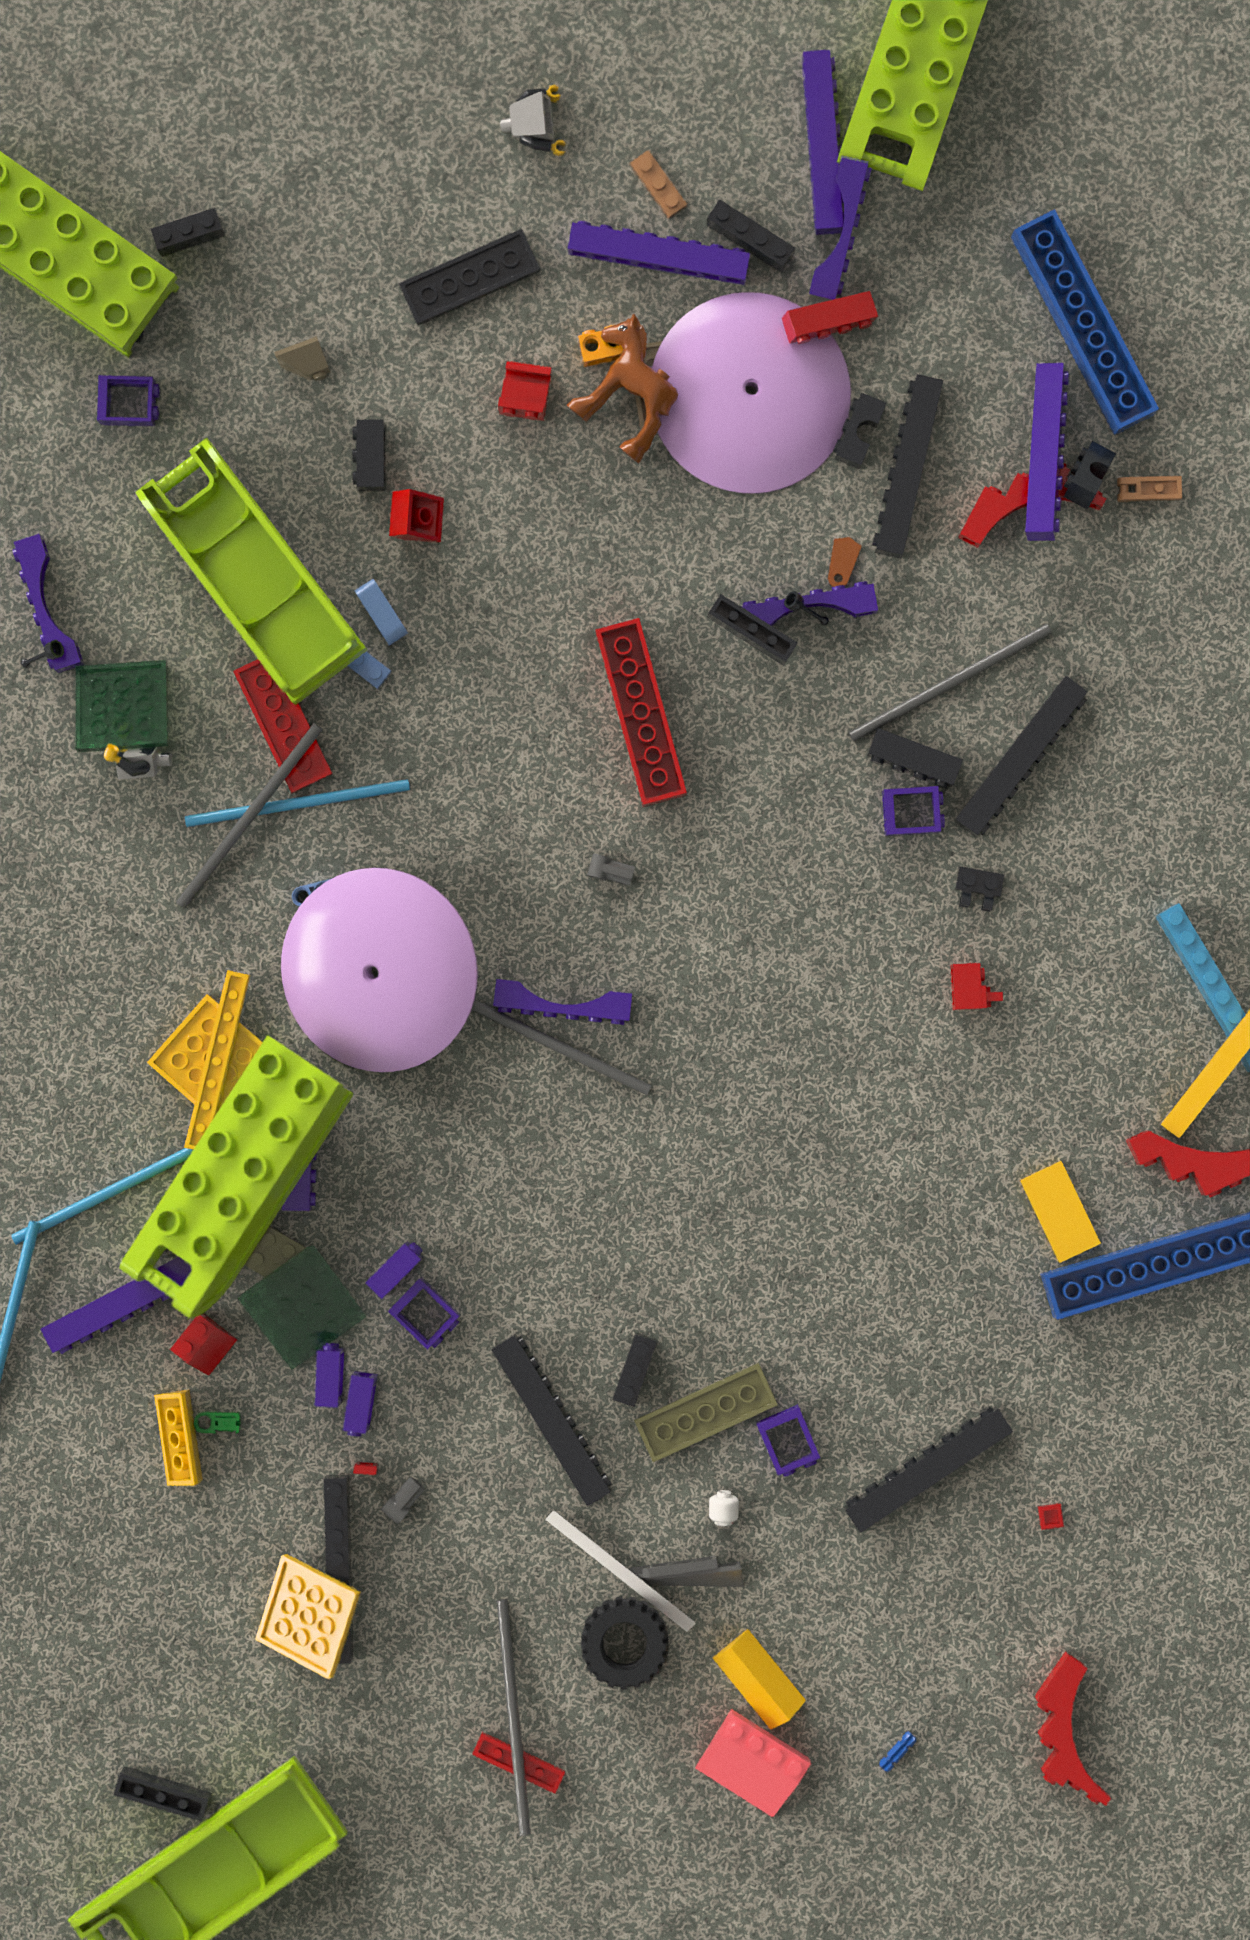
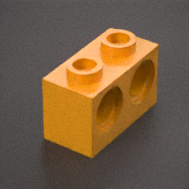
(604, 352)

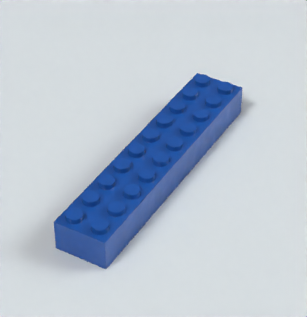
(1084, 322)
(1148, 1266)

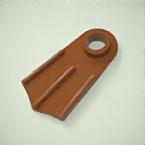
(843, 560)

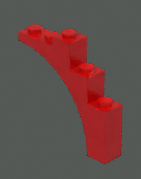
(994, 507)
(1058, 1696)

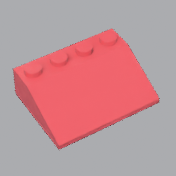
(753, 1763)

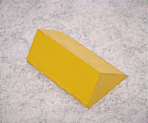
(178, 1438)
(759, 1680)

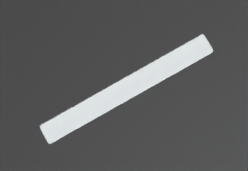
(620, 1571)

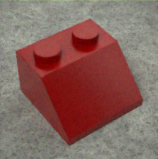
(416, 516)
(203, 1344)

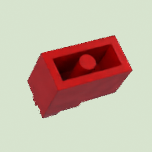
(967, 988)

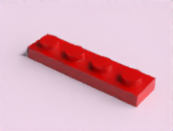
(536, 1770)

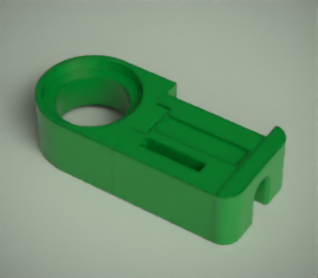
(220, 1421)

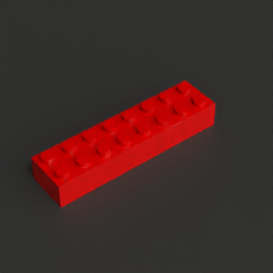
(641, 712)

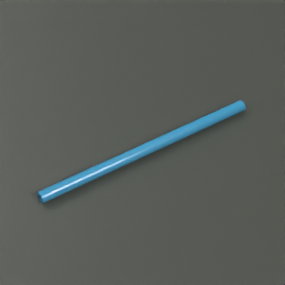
(300, 802)
(107, 1193)
(17, 1291)

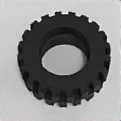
(617, 1673)

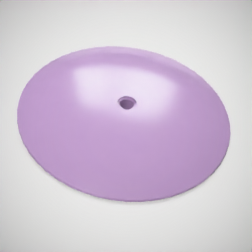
(744, 438)
(421, 961)

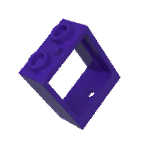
(104, 400)
(889, 815)
(395, 1269)
(450, 1324)
(329, 1375)
(360, 1403)
(778, 1419)

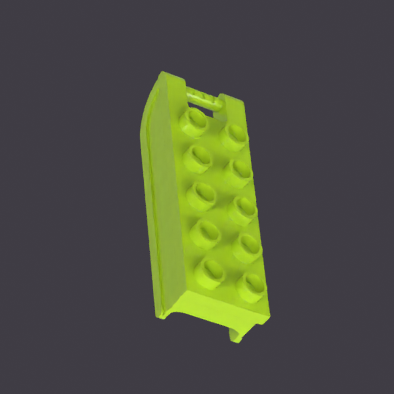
(913, 82)
(77, 260)
(253, 575)
(238, 1176)
(222, 1863)

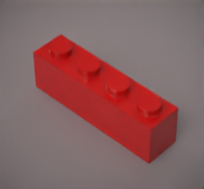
(829, 317)

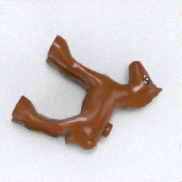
(637, 378)

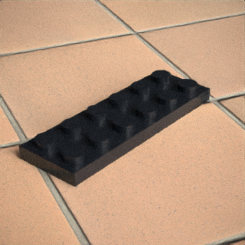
(469, 277)

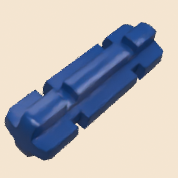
(897, 1751)

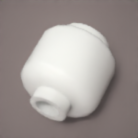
(723, 1508)

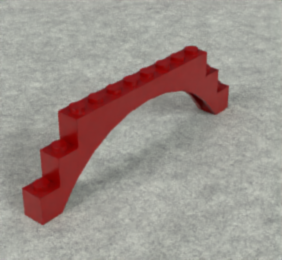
(1208, 1169)

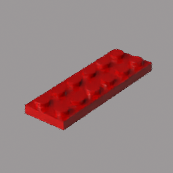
(281, 725)

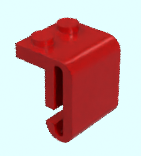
(525, 391)

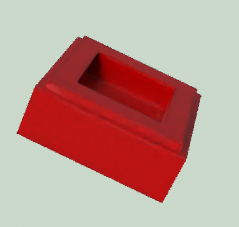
(366, 1468)
(1050, 1516)

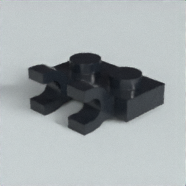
(979, 882)

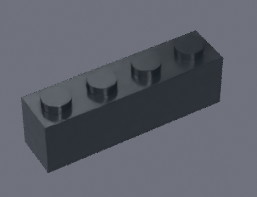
(750, 236)
(752, 629)
(915, 758)
(162, 1794)

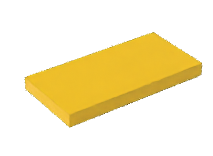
(1060, 1211)

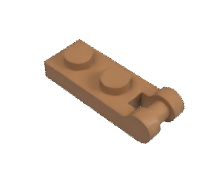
(1150, 488)

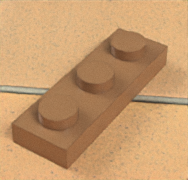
(658, 184)

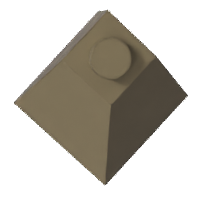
(304, 359)

